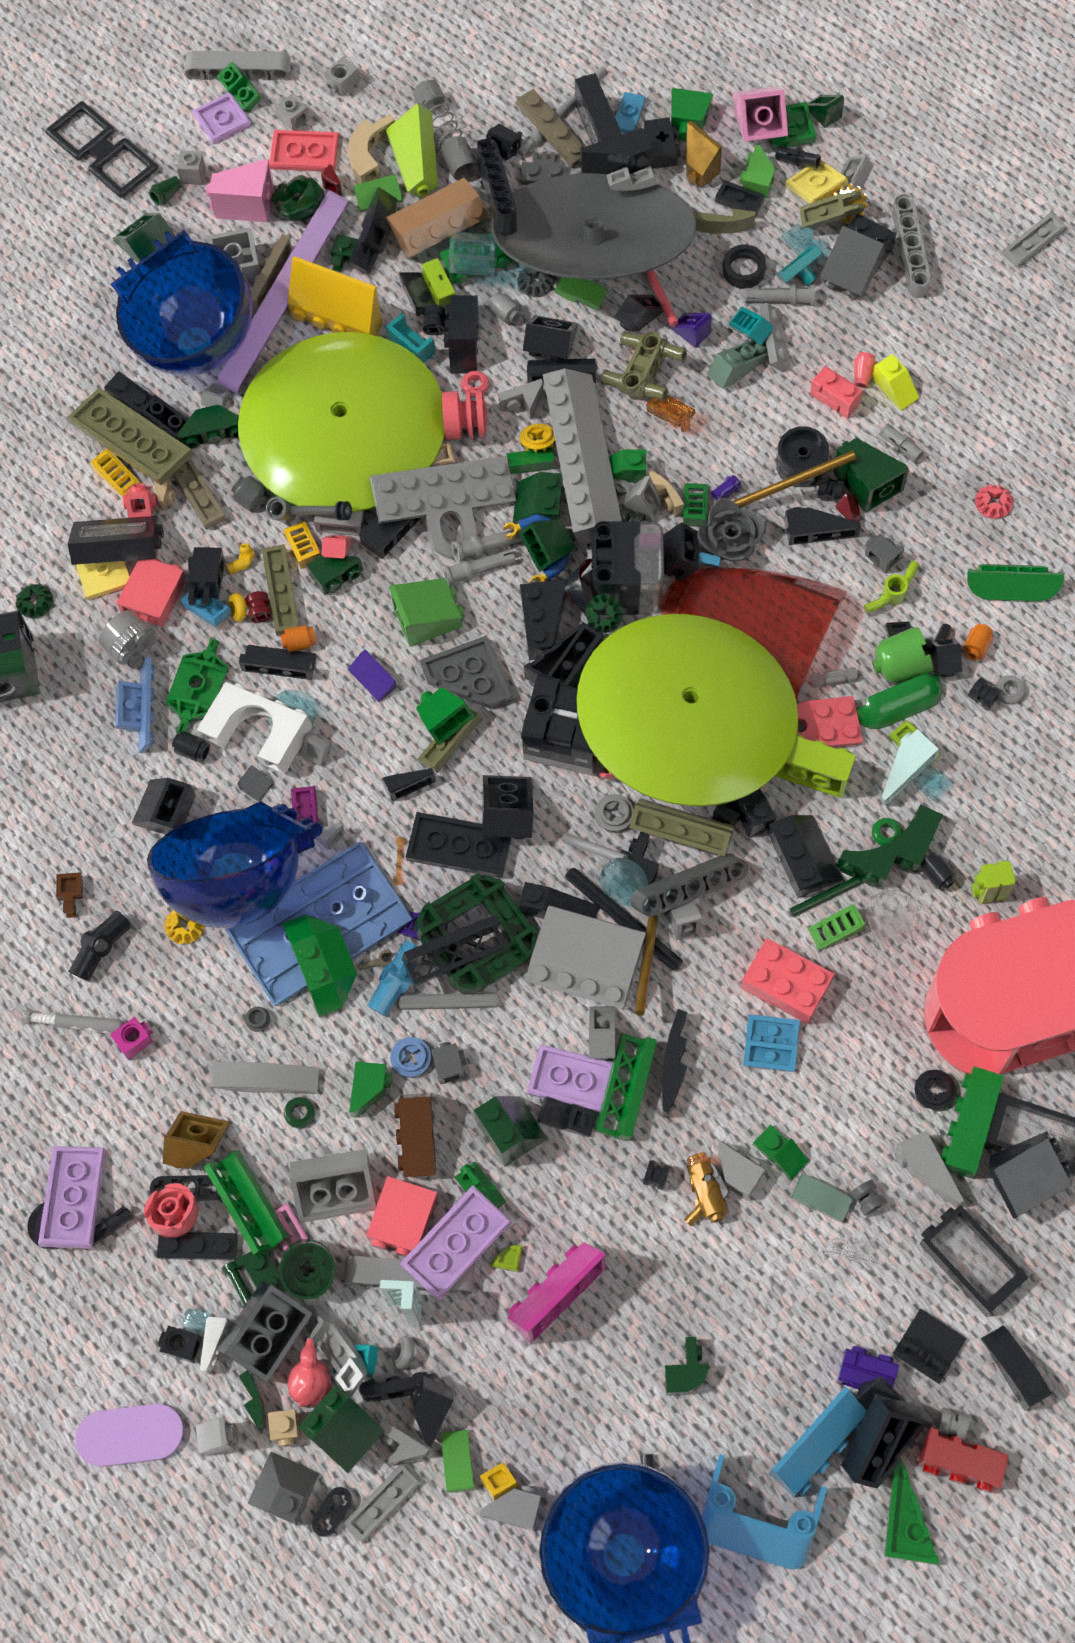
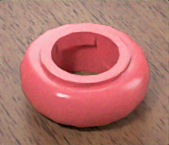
(475, 375)

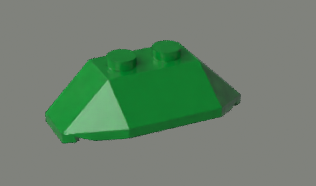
(322, 961)

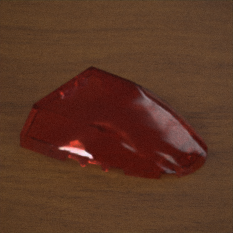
(774, 608)

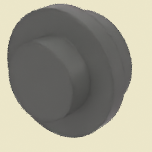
(257, 1019)

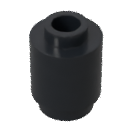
(190, 746)
(938, 871)

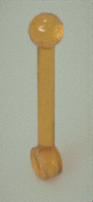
(400, 842)

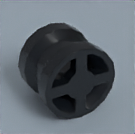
(656, 1175)

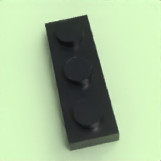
(199, 1246)

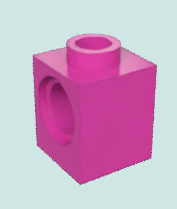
(123, 1033)

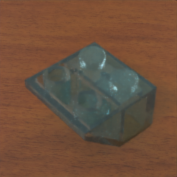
(472, 254)

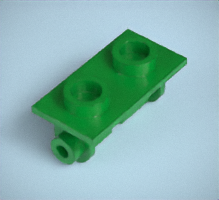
(471, 1176)

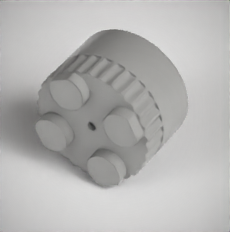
(126, 637)

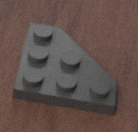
(469, 673)

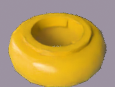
(238, 607)

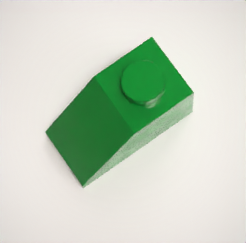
(629, 465)
(368, 1086)

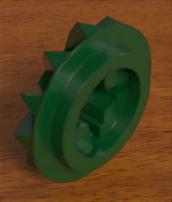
(43, 603)
(613, 608)

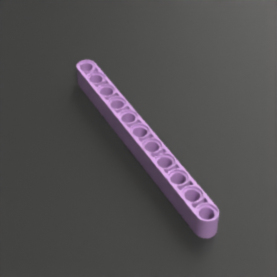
(276, 301)

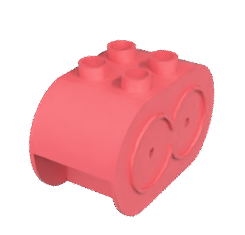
(1006, 990)

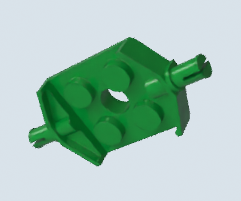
(193, 703)

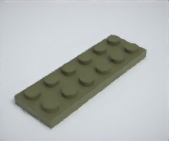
(130, 436)

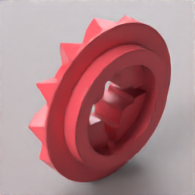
(994, 509)

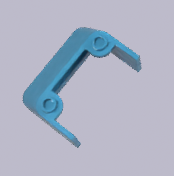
(755, 1537)

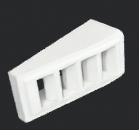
(215, 1331)

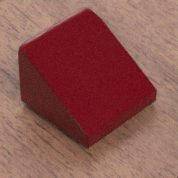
(330, 180)
(849, 507)

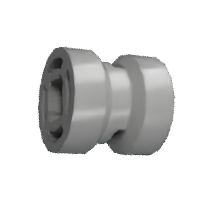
(953, 1424)

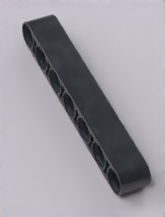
(497, 187)

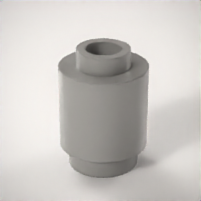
(505, 308)

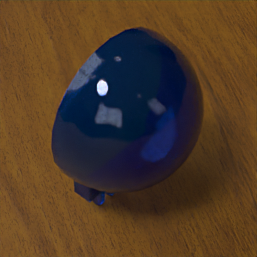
(183, 306)
(231, 863)
(625, 1554)

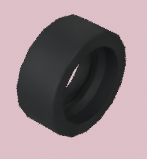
(744, 281)

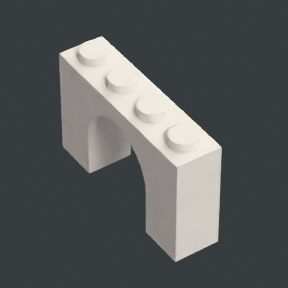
(236, 704)

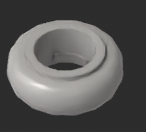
(1011, 698)
(403, 1352)

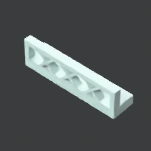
(404, 1295)

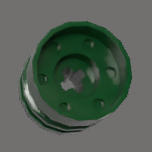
(317, 1280)

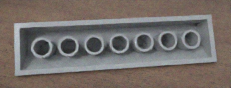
(581, 451)

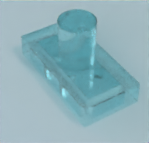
(800, 239)

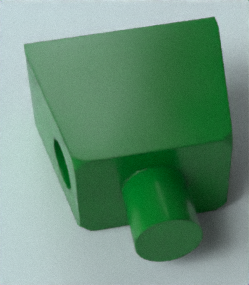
(688, 106)
(443, 713)

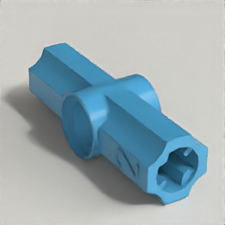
(393, 982)

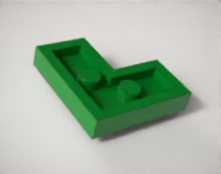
(799, 127)

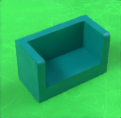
(402, 334)

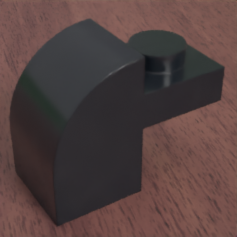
(638, 848)

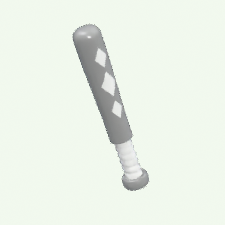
(86, 1023)

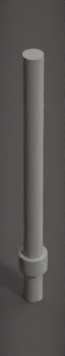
(535, 137)

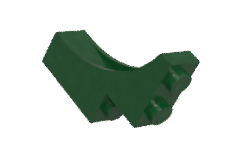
(905, 850)

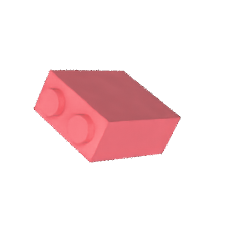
(152, 590)
(401, 1216)

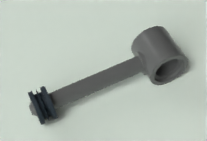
(341, 510)

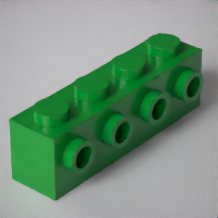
(973, 1121)

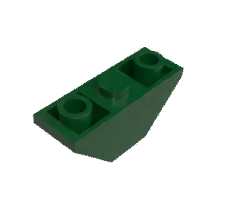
(209, 426)

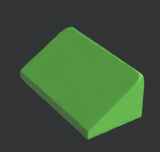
(365, 191)

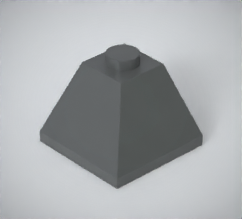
(283, 1488)

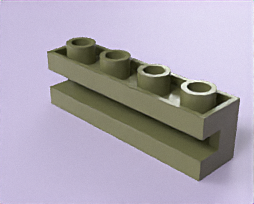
(682, 827)

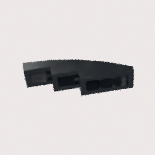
(672, 1068)

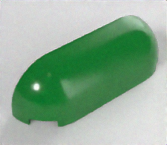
(1014, 582)
(900, 701)

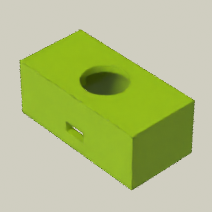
(438, 282)

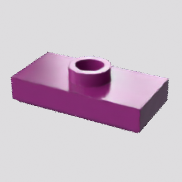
(305, 802)

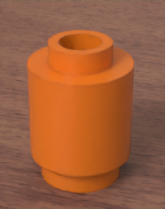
(298, 638)
(978, 642)

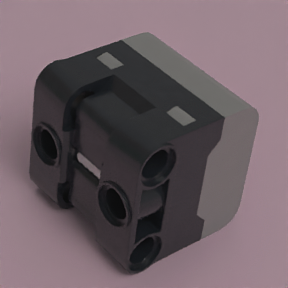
(553, 728)

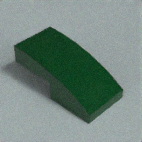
(255, 1406)

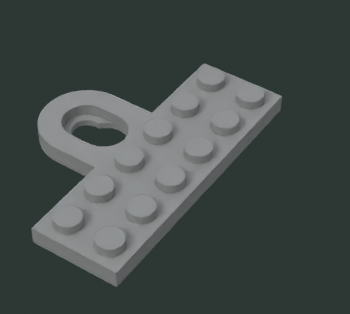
(440, 491)

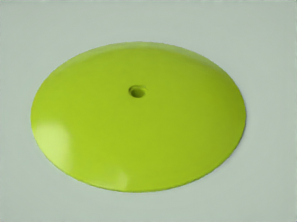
(311, 454)
(677, 750)

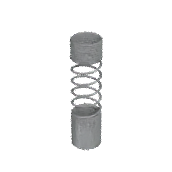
(455, 149)

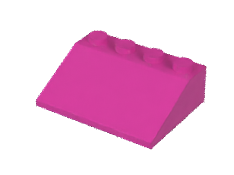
(557, 1292)

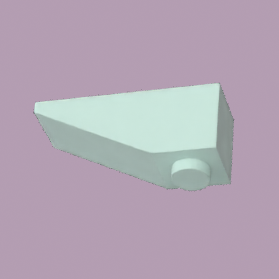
(911, 759)

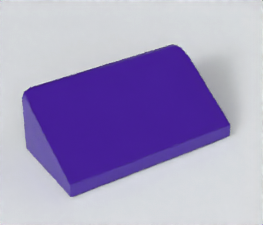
(372, 676)

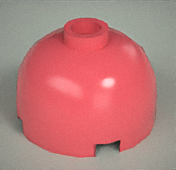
(172, 1211)

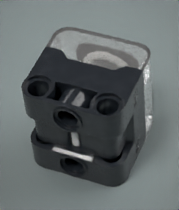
(629, 565)

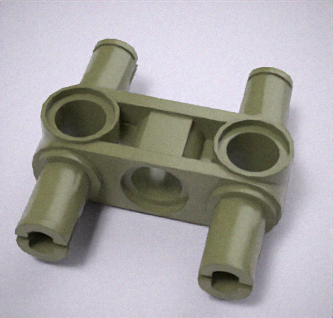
(644, 365)

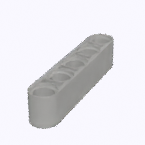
(254, 64)
(913, 258)
(371, 1270)

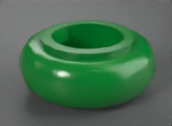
(885, 822)

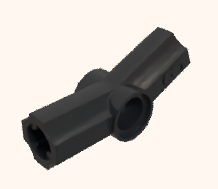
(106, 934)

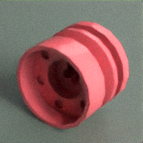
(464, 415)

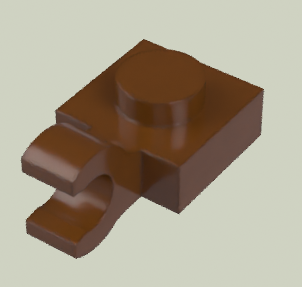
(69, 888)

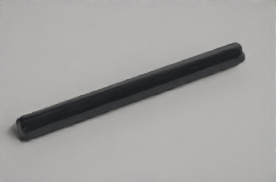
(620, 916)

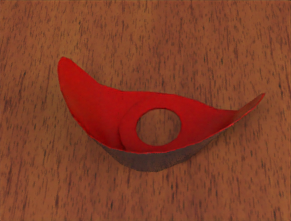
(575, 588)

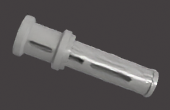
(792, 295)
(477, 545)
(468, 569)

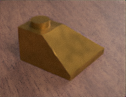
(702, 156)
(192, 1139)

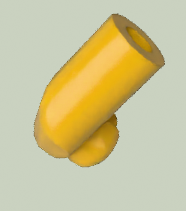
(244, 560)

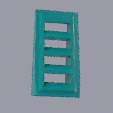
(753, 327)

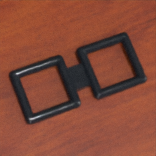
(101, 149)

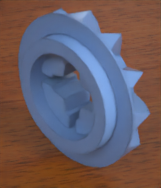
(411, 1045)

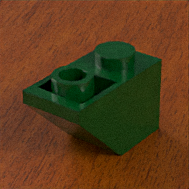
(332, 572)

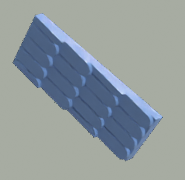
(343, 892)

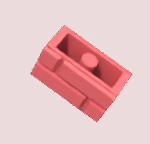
(836, 391)

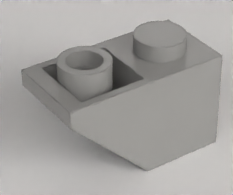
(738, 1172)
(216, 1437)

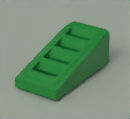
(695, 520)

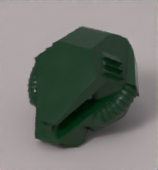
(298, 206)

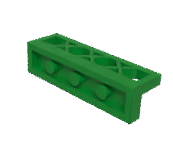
(635, 1087)
(253, 1204)

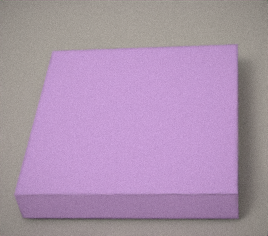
(221, 118)

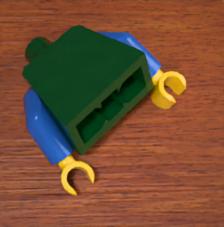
(546, 543)

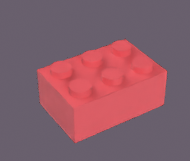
(787, 980)

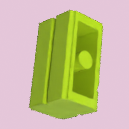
(993, 882)

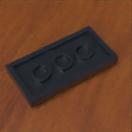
(456, 845)

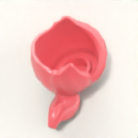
(309, 1378)

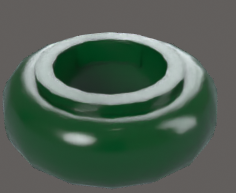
(299, 1123)

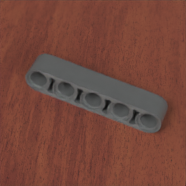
(678, 885)

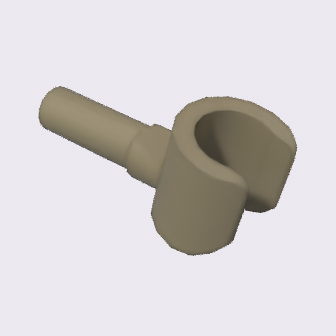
(376, 962)

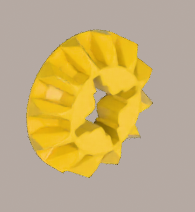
(537, 431)
(180, 935)

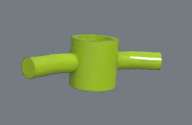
(888, 595)

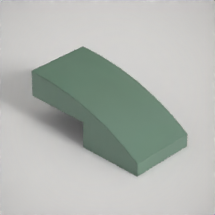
(821, 1197)

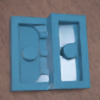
(771, 1042)

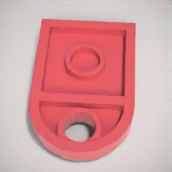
(830, 721)

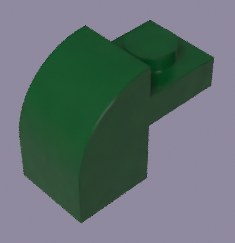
(688, 1377)

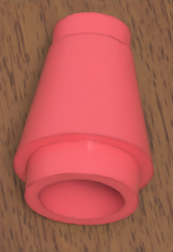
(863, 368)

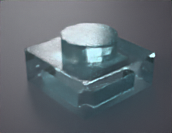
(933, 783)

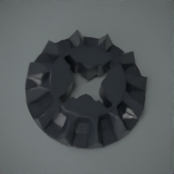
(943, 1082)

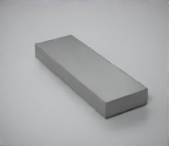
(1034, 240)
(382, 1503)

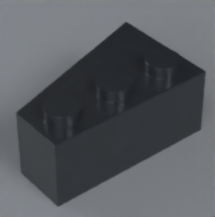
(567, 657)
(882, 1438)

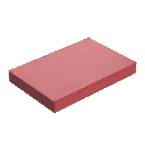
(303, 150)

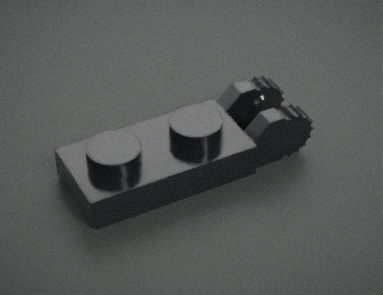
(393, 1388)

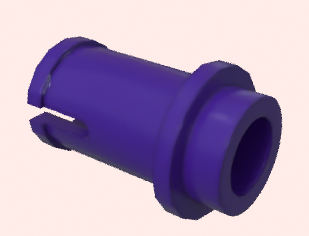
(727, 487)

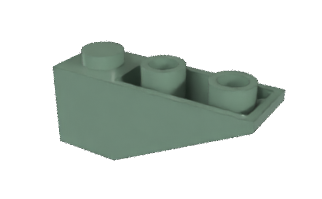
(737, 362)

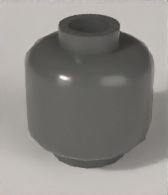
(249, 493)

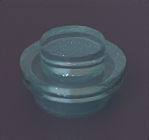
(195, 1319)

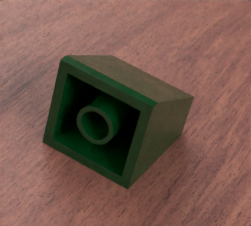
(872, 476)
(509, 1127)
(341, 1428)

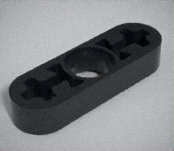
(207, 1194)

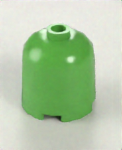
(902, 656)

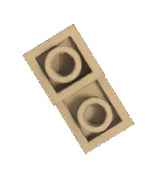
(165, 494)
(668, 494)

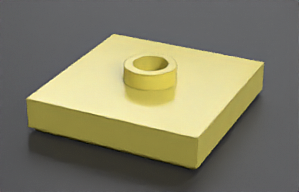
(817, 183)
(102, 578)

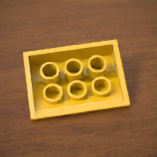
(332, 299)

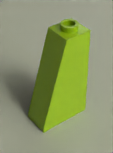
(415, 150)

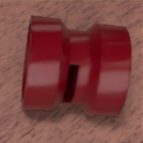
(258, 605)

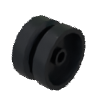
(799, 451)

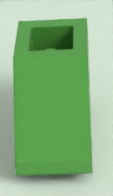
(759, 173)

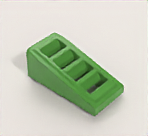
(841, 915)

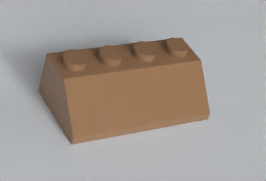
(437, 217)

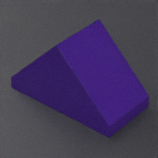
(693, 327)

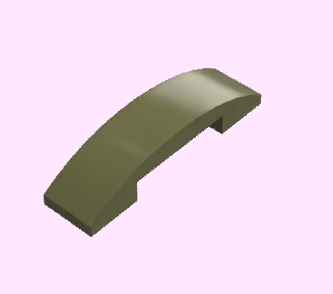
(723, 224)

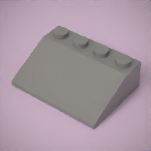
(585, 957)

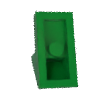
(781, 1152)

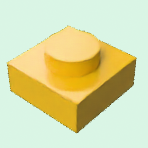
(498, 1481)

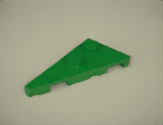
(906, 1532)

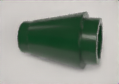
(164, 190)

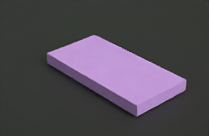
(72, 1197)
(455, 1243)

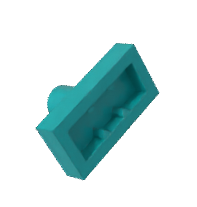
(800, 266)

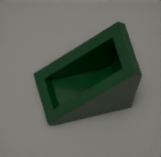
(827, 108)

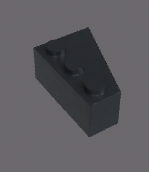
(462, 335)
(542, 614)

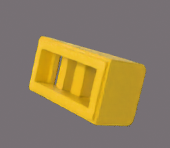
(104, 463)
(306, 558)

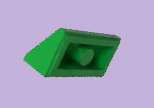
(530, 461)

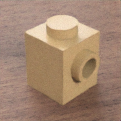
(284, 1427)

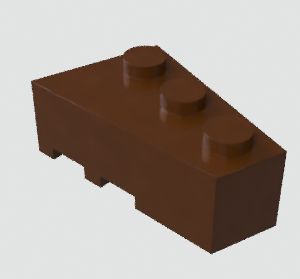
(416, 1135)

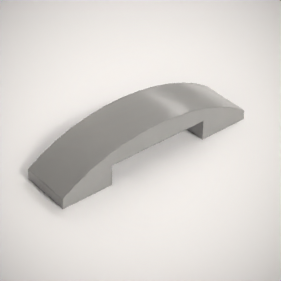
(337, 1349)

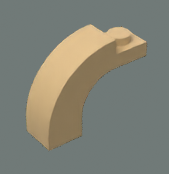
(360, 145)

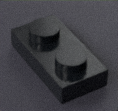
(739, 197)

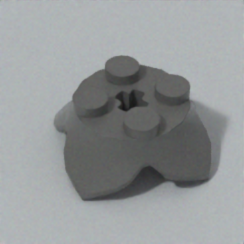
(726, 519)

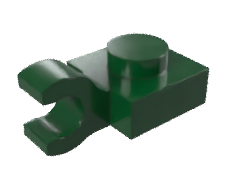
(341, 251)

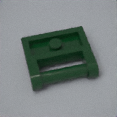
(259, 1268)

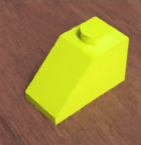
(895, 382)

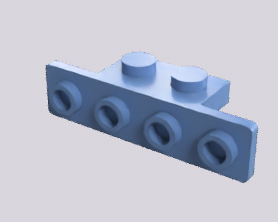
(134, 705)

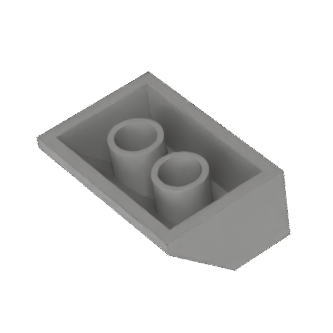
(332, 1185)

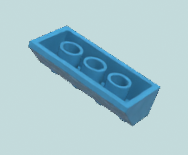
(818, 1443)

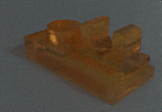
(672, 411)

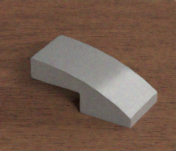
(624, 181)

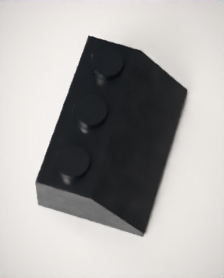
(803, 854)

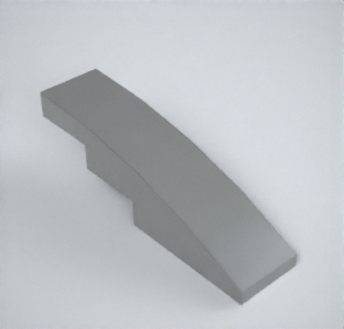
(265, 1077)

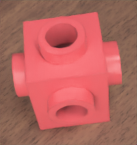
(135, 506)

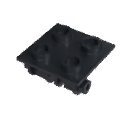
(929, 1346)

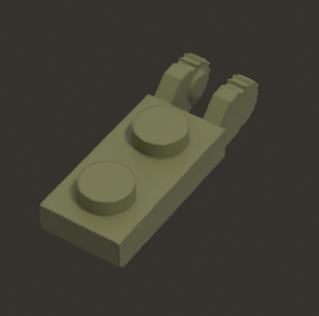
(830, 209)

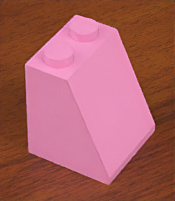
(761, 113)
(242, 192)

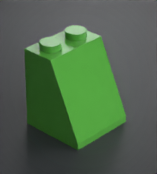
(426, 609)

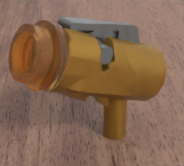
(709, 1189)

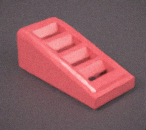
(336, 546)

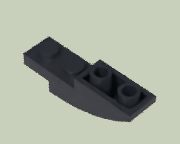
(374, 232)
(145, 404)

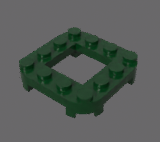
(513, 924)

